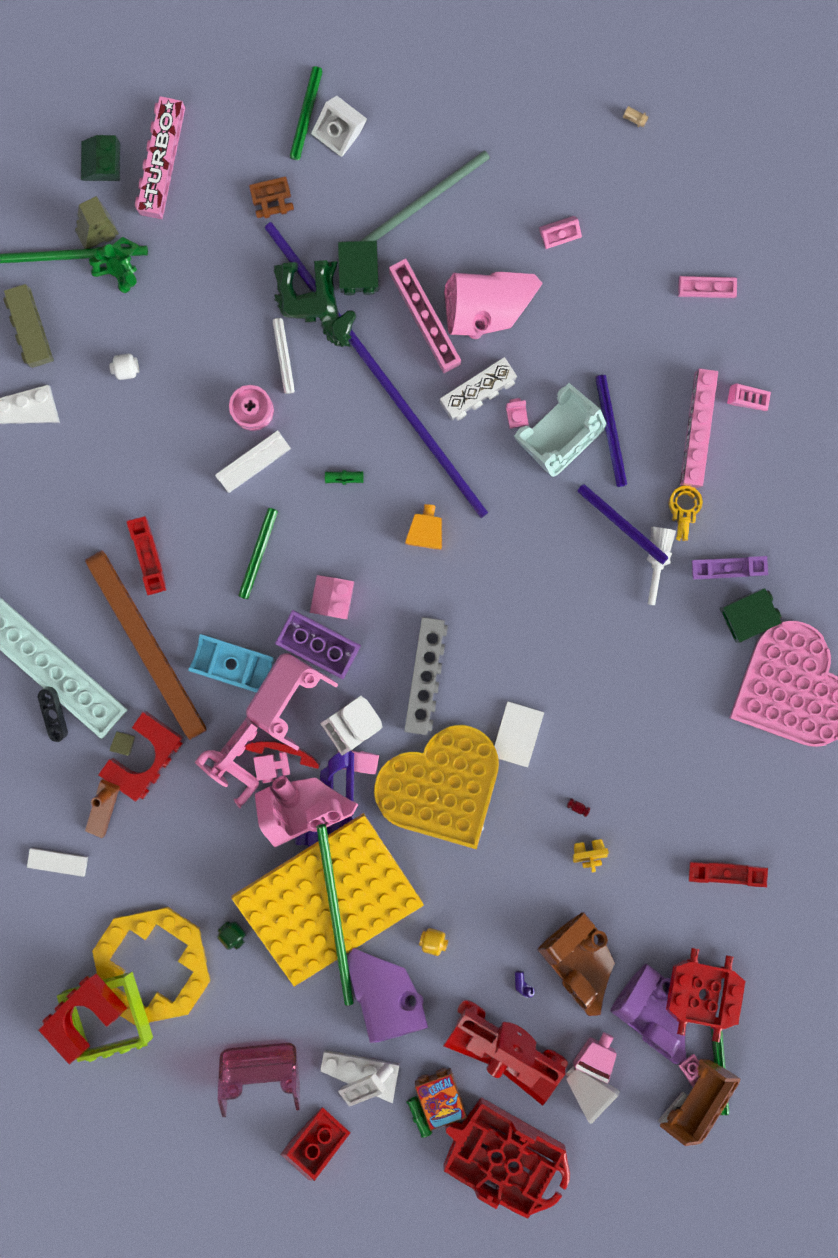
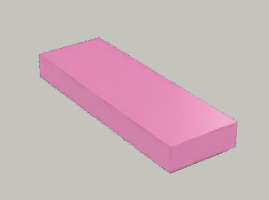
(707, 287)

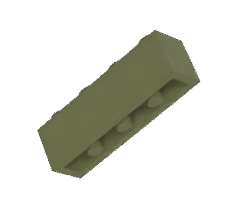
(28, 326)

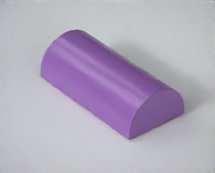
(318, 644)

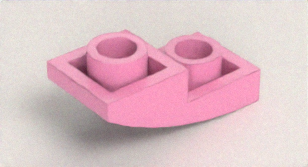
(365, 762)
(689, 1069)

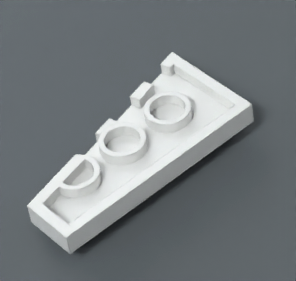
(29, 407)
(352, 1068)

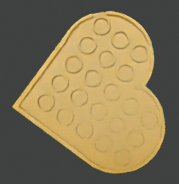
(443, 788)

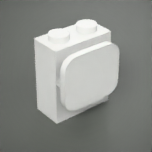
(352, 725)

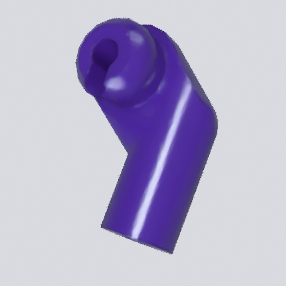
(522, 987)

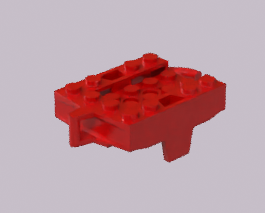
(515, 1187)

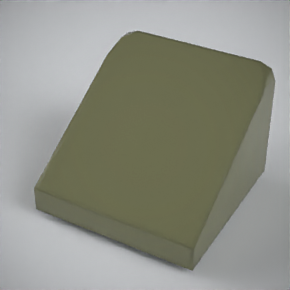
(122, 743)

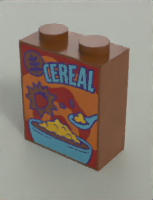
(440, 1098)

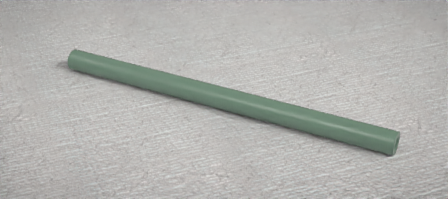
(427, 197)

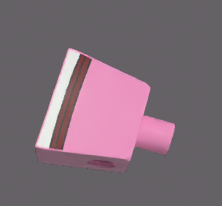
(597, 1058)

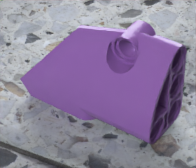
(384, 997)
(644, 1009)

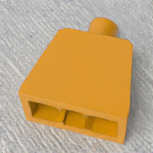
(426, 529)

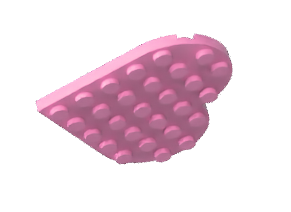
(790, 686)

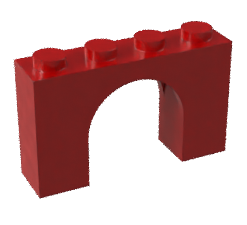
(165, 743)
(59, 1027)

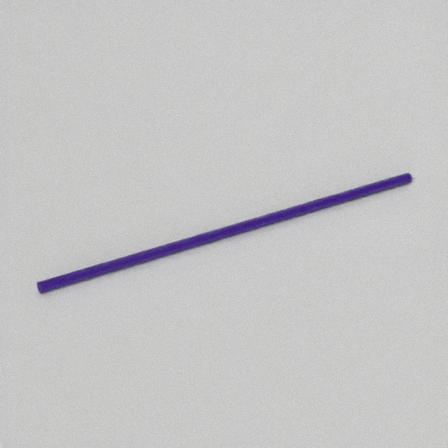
(385, 382)

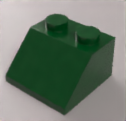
(100, 158)

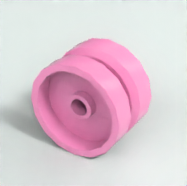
(245, 398)

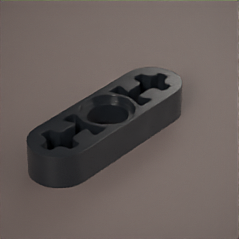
(61, 726)

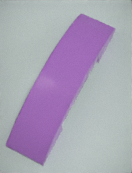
(729, 567)

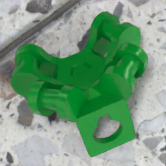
(116, 262)

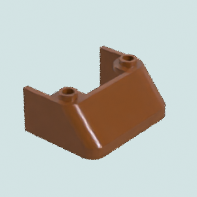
(703, 1105)

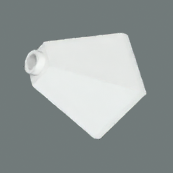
(591, 1093)

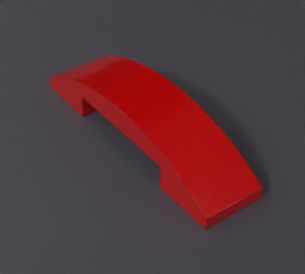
(147, 555)
(306, 758)
(728, 873)

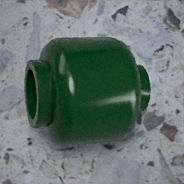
(231, 935)

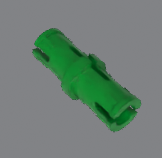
(344, 477)
(419, 1117)

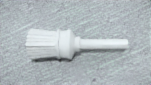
(663, 539)

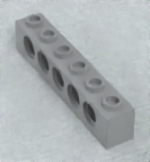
(412, 724)

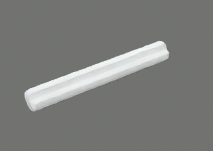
(283, 355)

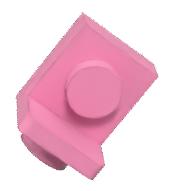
(517, 413)

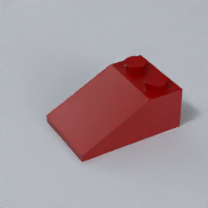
(315, 1144)

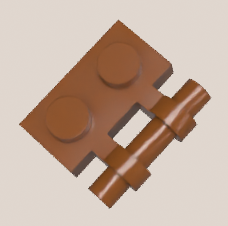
(268, 192)

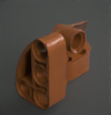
(580, 961)

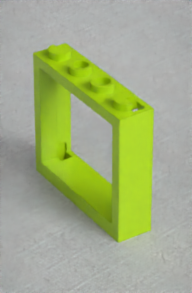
(145, 1034)

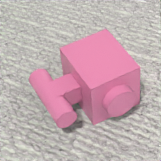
(267, 766)

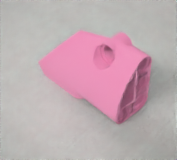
(487, 301)
(298, 807)

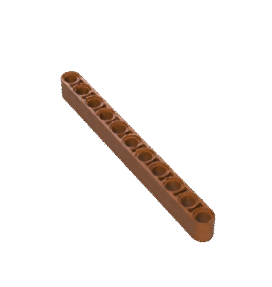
(146, 645)

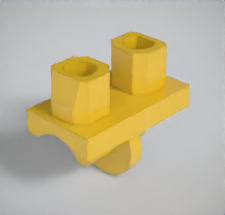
(599, 851)

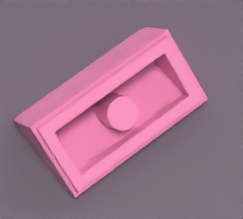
(560, 232)

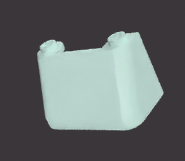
(563, 431)

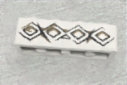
(478, 389)

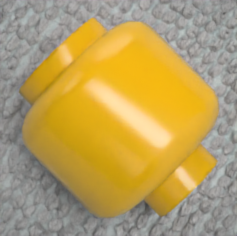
(433, 941)

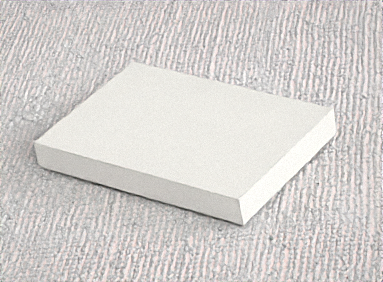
(518, 733)

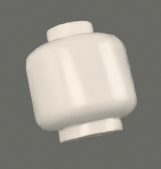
(124, 366)

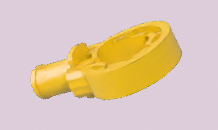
(690, 515)

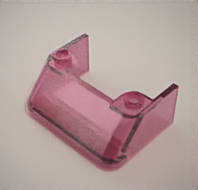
(258, 1065)

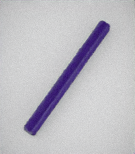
(611, 431)
(623, 524)

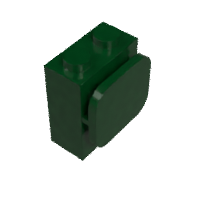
(358, 267)
(751, 615)

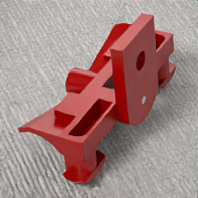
(507, 1052)

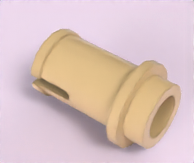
(635, 116)

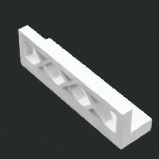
(253, 461)

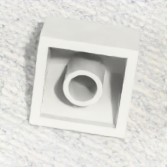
(338, 125)

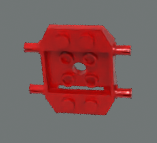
(684, 1000)

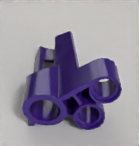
(335, 764)

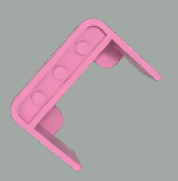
(278, 690)

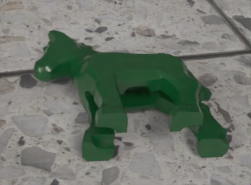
(314, 304)

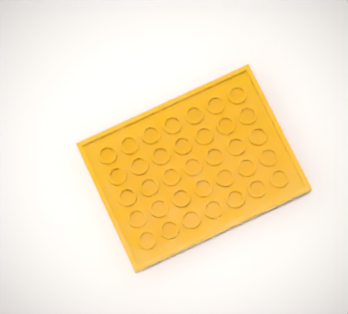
(292, 906)

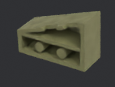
(94, 223)

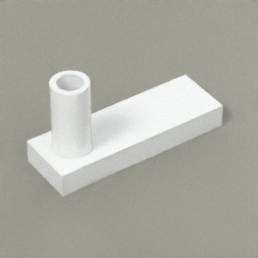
(366, 1087)

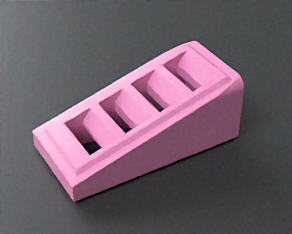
(737, 393)

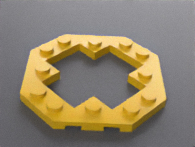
(192, 958)

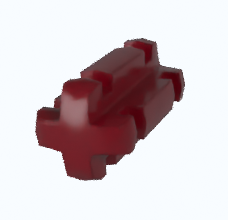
(578, 807)

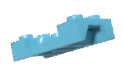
(212, 658)

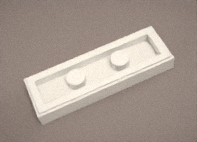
(57, 862)

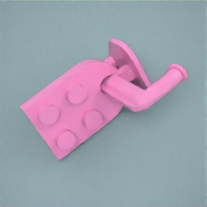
(224, 761)

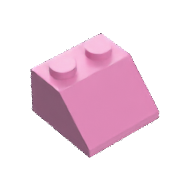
(332, 597)

